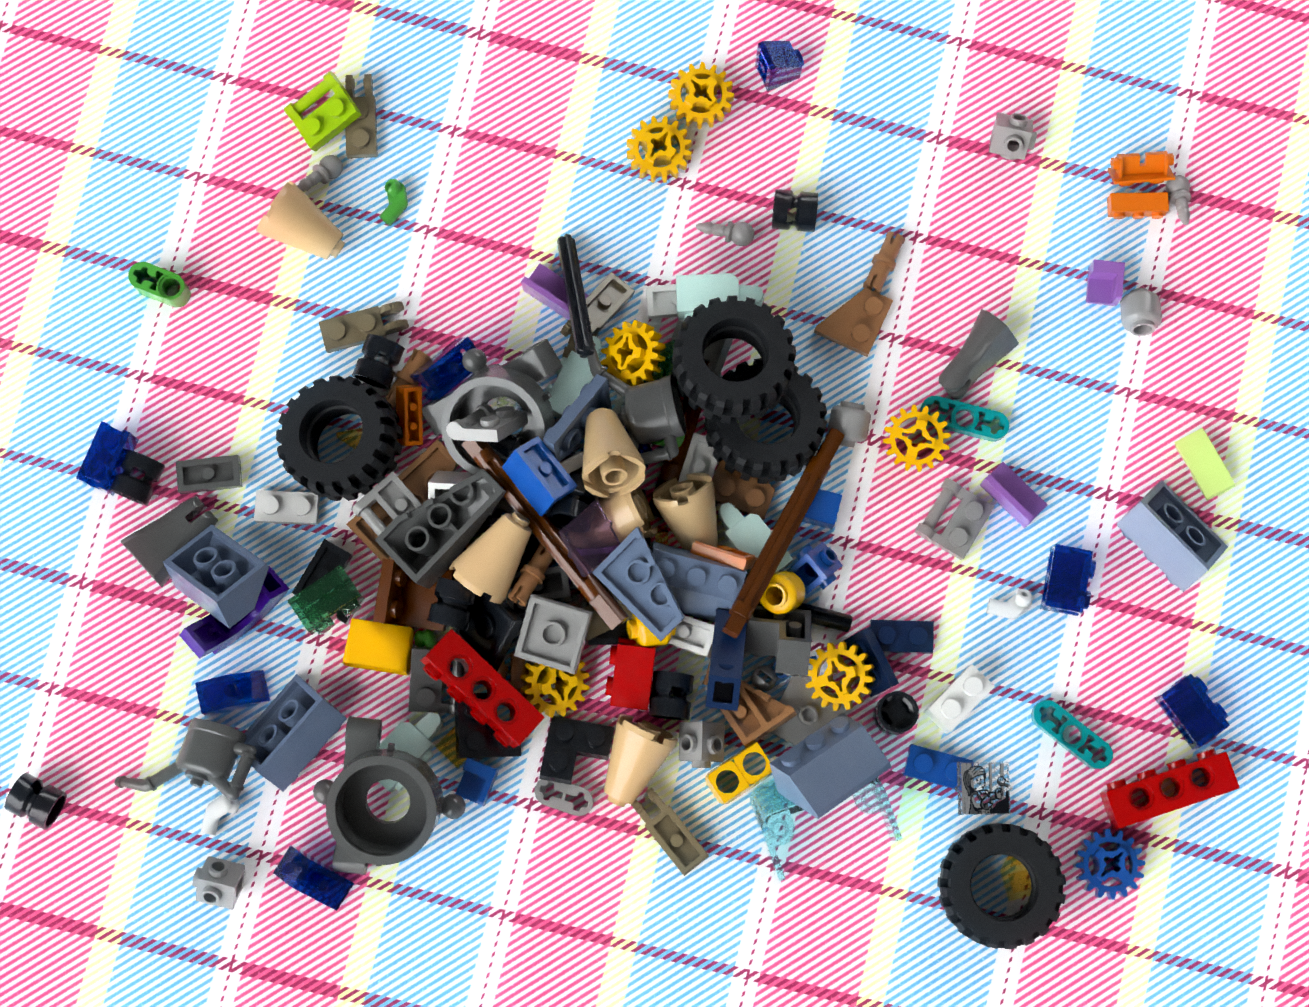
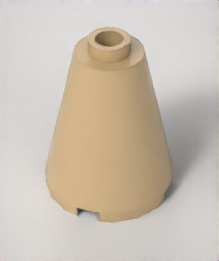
(300, 224)
(610, 456)
(689, 509)
(628, 513)
(494, 557)
(635, 758)

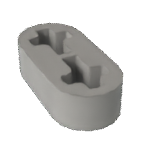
(562, 804)

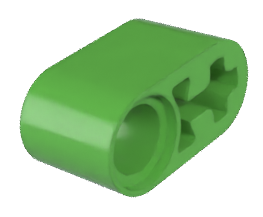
(164, 281)

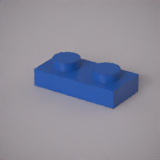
(932, 766)

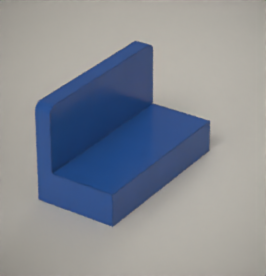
(538, 475)

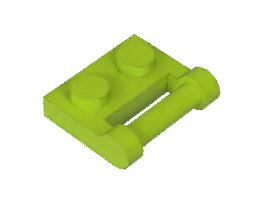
(328, 118)

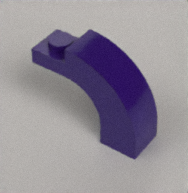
(213, 636)

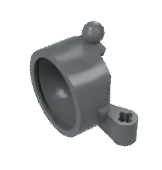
(512, 380)
(357, 831)

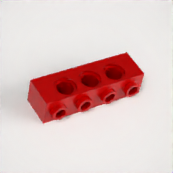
(523, 714)
(1218, 780)

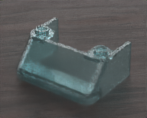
(777, 826)

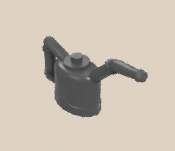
(650, 412)
(206, 759)

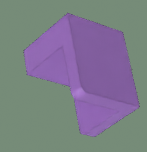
(1105, 282)

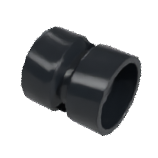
(806, 210)
(373, 371)
(132, 487)
(573, 504)
(452, 604)
(675, 706)
(896, 713)
(37, 802)

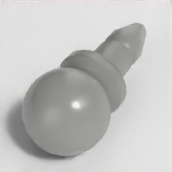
(328, 168)
(1179, 196)
(740, 233)

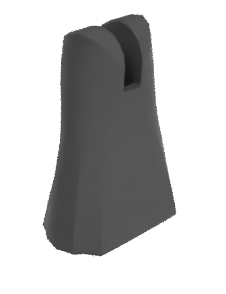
(984, 347)
(167, 535)

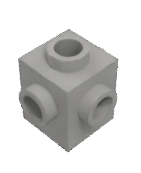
(1012, 136)
(701, 743)
(219, 882)

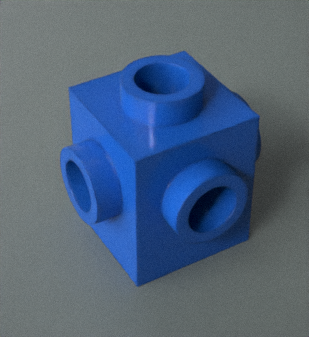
(816, 566)

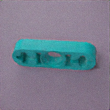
(975, 411)
(1085, 756)

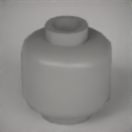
(1141, 311)
(850, 420)

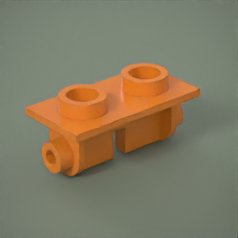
(1128, 170)

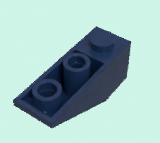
(725, 666)

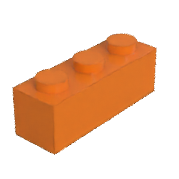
(1137, 205)
(410, 414)

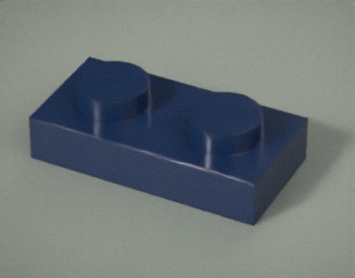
(904, 636)
(882, 670)

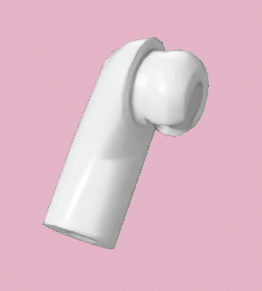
(1012, 607)
(215, 811)

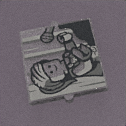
(983, 788)

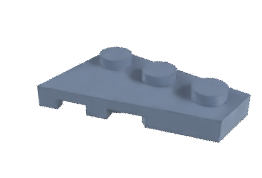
(570, 428)
(640, 584)

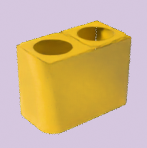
(379, 647)
(744, 778)

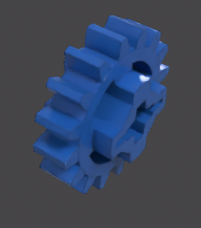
(1119, 873)

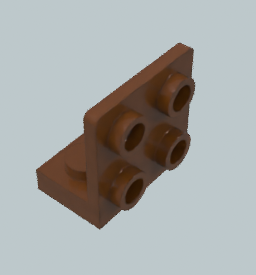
(404, 601)

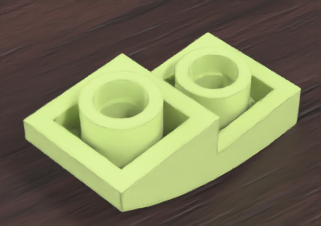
(1205, 464)

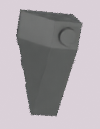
(441, 528)

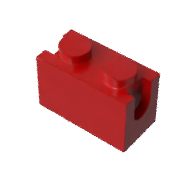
(632, 674)

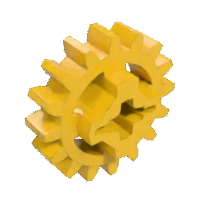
(701, 82)
(668, 157)
(633, 353)
(921, 423)
(843, 690)
(563, 694)

